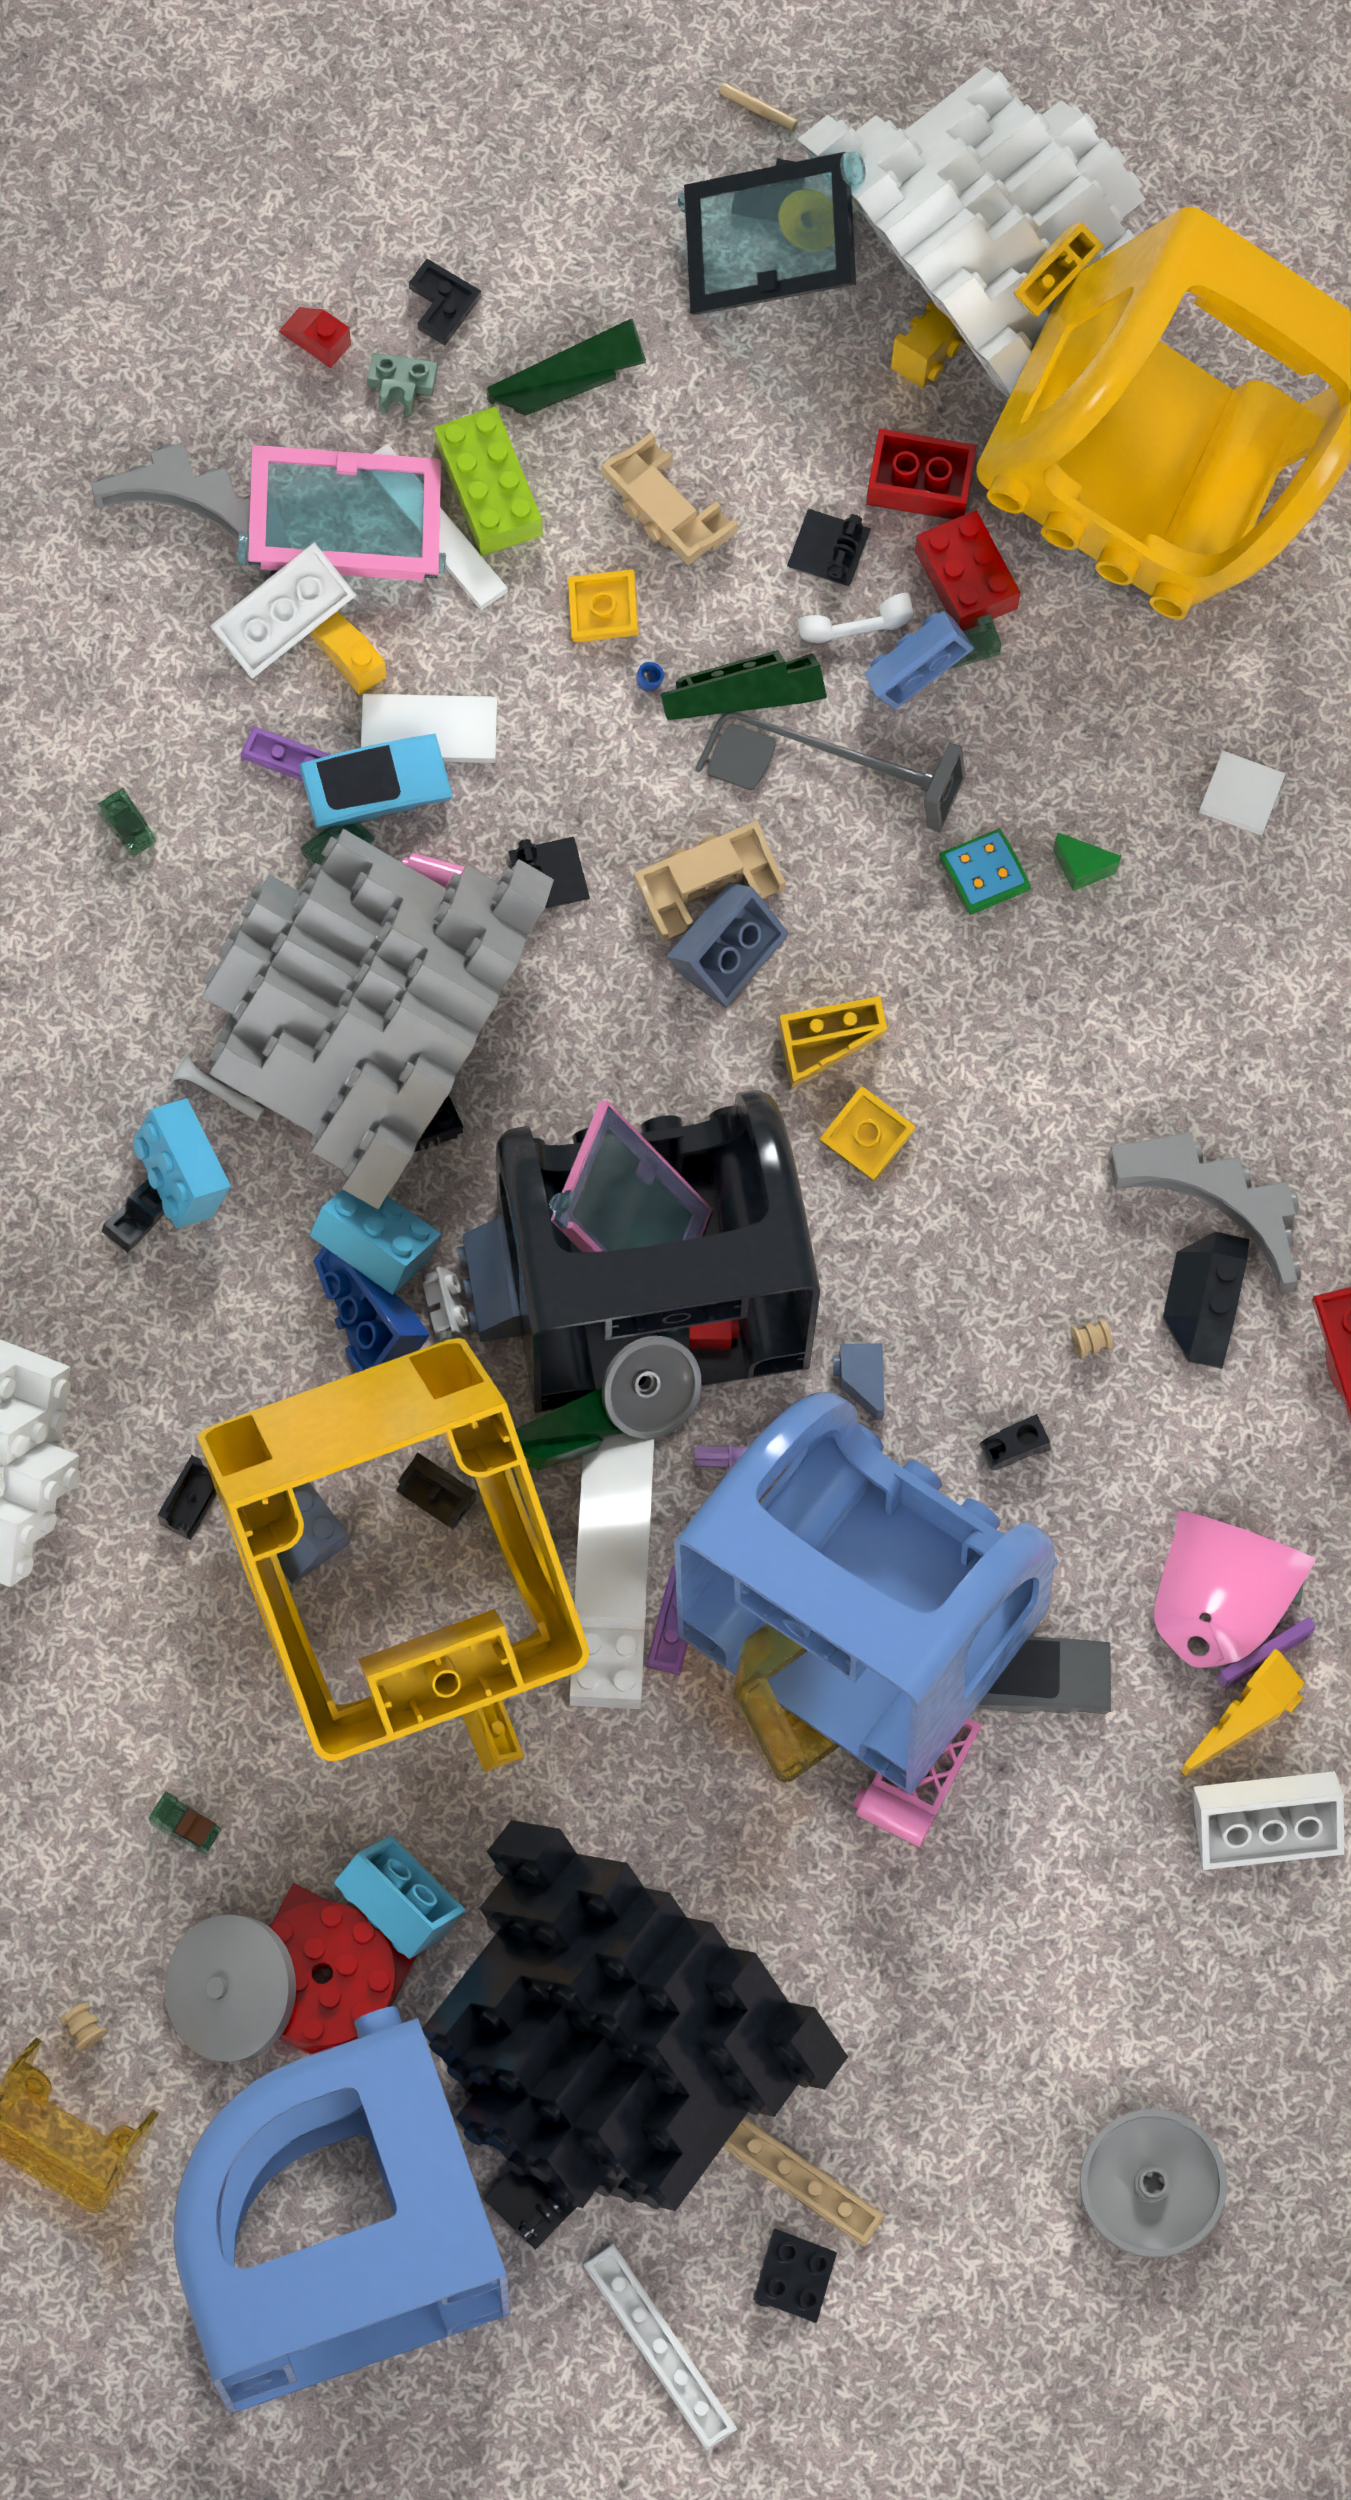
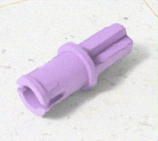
(717, 1456)

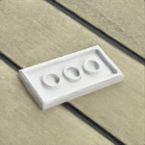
(283, 610)
(461, 723)

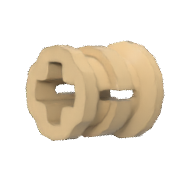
(1091, 1338)
(83, 2026)

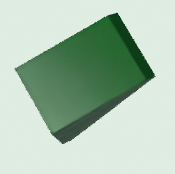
(1084, 862)

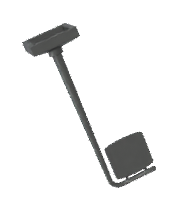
(745, 755)

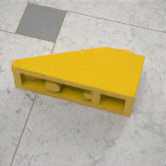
(1057, 267)
(350, 652)

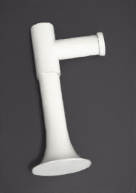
(246, 1105)

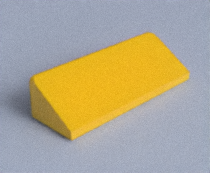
(493, 1736)

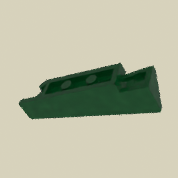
(570, 371)
(746, 685)
(566, 1432)

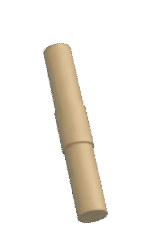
(758, 106)

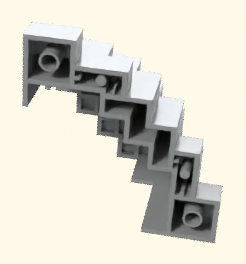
(365, 998)

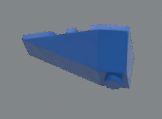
(375, 1321)

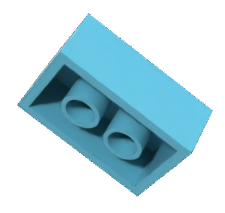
(181, 1163)
(380, 1243)
(399, 1896)

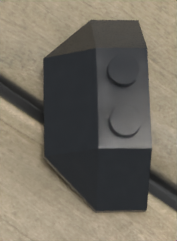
(1206, 1296)

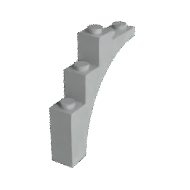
(173, 483)
(1260, 1211)

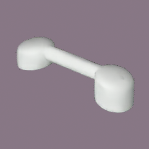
(894, 614)

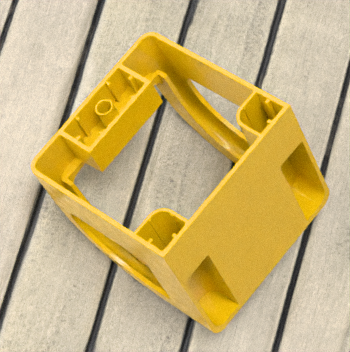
(1149, 453)
(354, 1420)

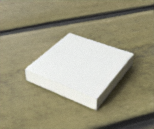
(1242, 793)

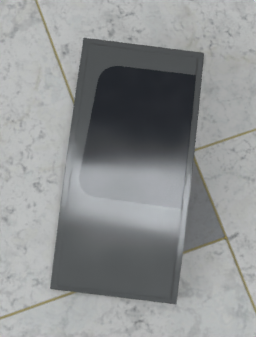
(1054, 1678)

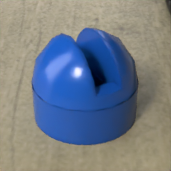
(654, 673)

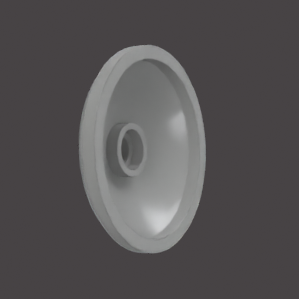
(664, 1398)

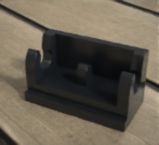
(436, 1491)
(188, 1499)

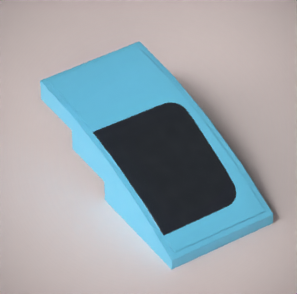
(375, 781)

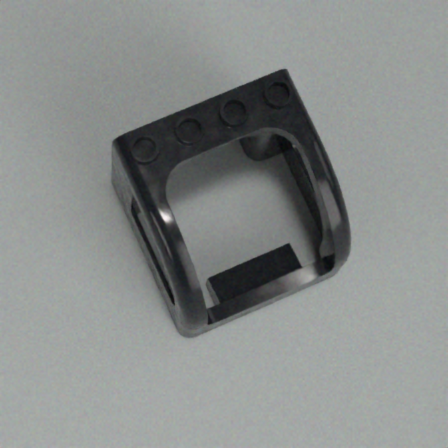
(592, 1304)

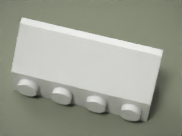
(1269, 1820)

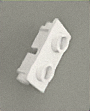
(444, 1290)

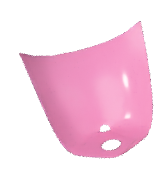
(1231, 1576)

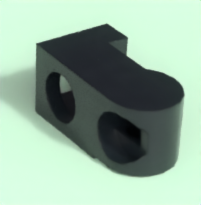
(1015, 1443)

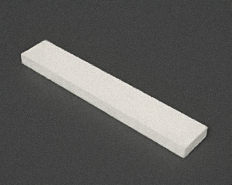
(463, 560)
(660, 2347)

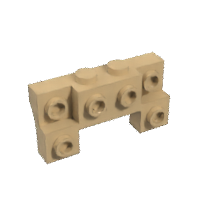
(661, 506)
(703, 871)

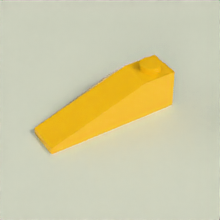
(1264, 1699)

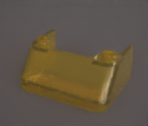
(782, 1739)
(59, 2146)

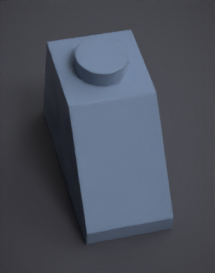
(862, 1375)

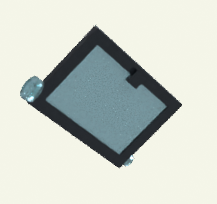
(771, 232)

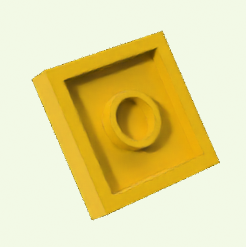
(603, 606)
(867, 1133)

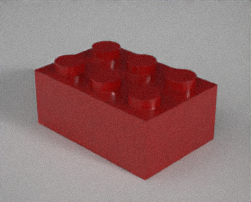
(921, 474)
(967, 570)

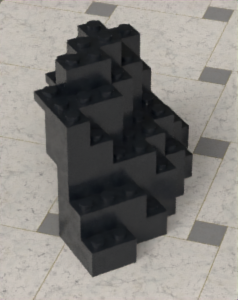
(613, 2030)

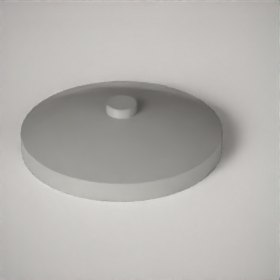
(230, 1988)
(1153, 2183)

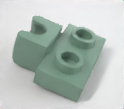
(401, 380)

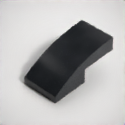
(135, 1218)

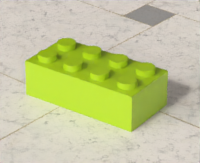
(488, 481)

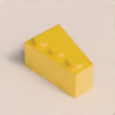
(926, 347)
(827, 1035)

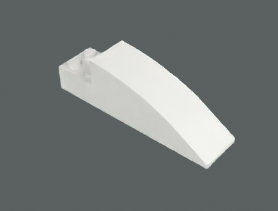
(613, 1571)

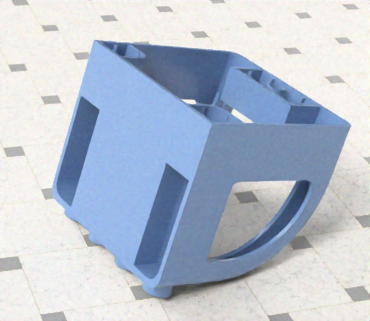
(869, 1571)
(359, 2293)

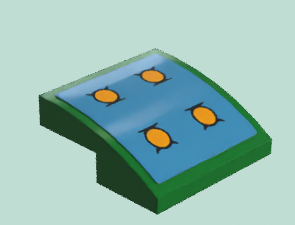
(985, 871)

